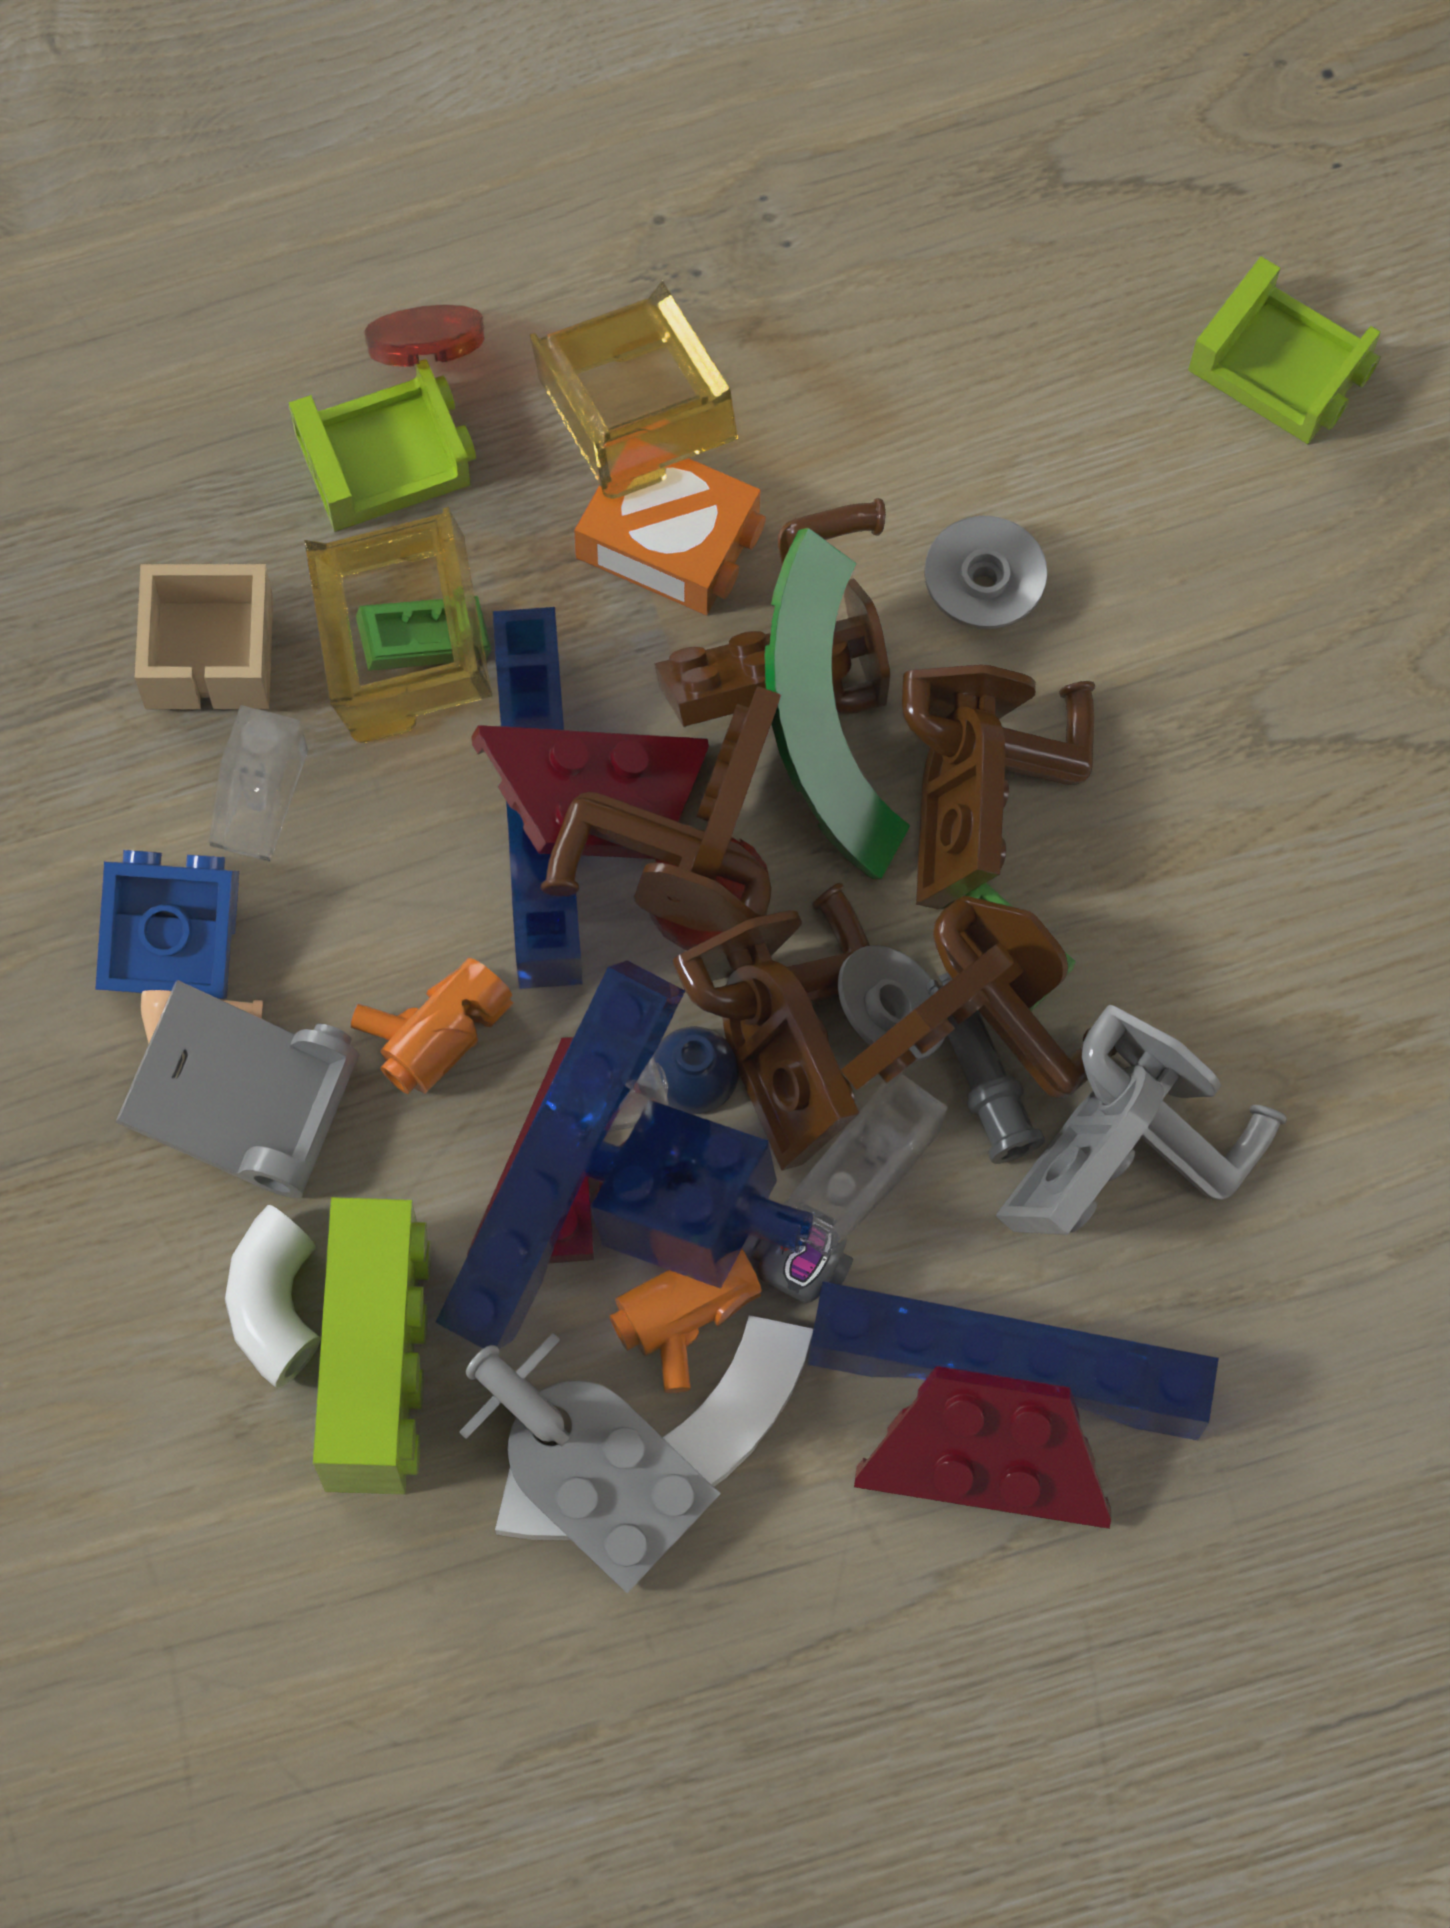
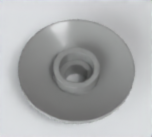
(990, 549)
(881, 989)

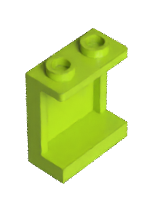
(1282, 356)
(384, 448)

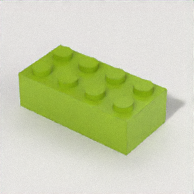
(368, 1346)

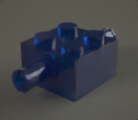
(690, 1195)

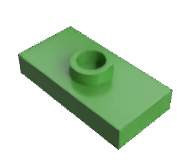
(409, 634)

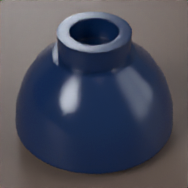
(698, 1069)

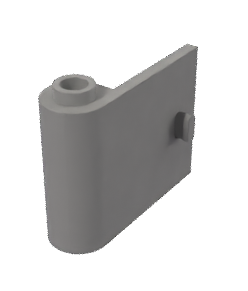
(245, 1093)

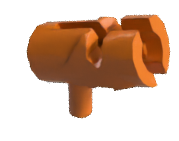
(435, 1036)
(672, 1308)

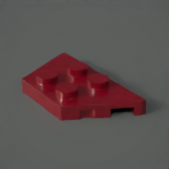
(552, 767)
(991, 1448)

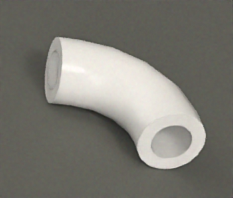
(261, 1297)

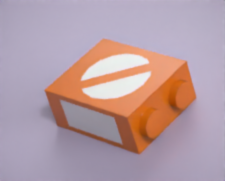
(674, 534)

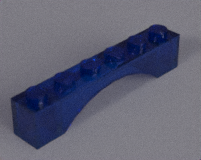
(532, 698)
(571, 1123)
(1108, 1376)

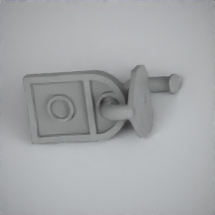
(1122, 1108)
(606, 1482)

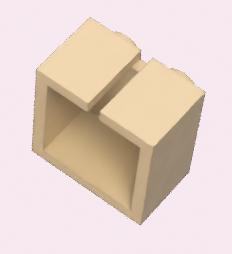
(204, 636)

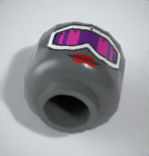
(801, 1272)

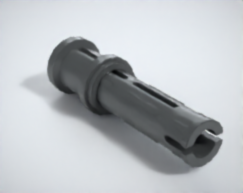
(992, 1092)

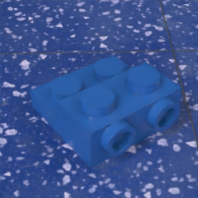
(166, 924)

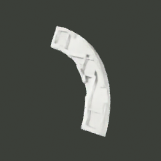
(719, 1431)

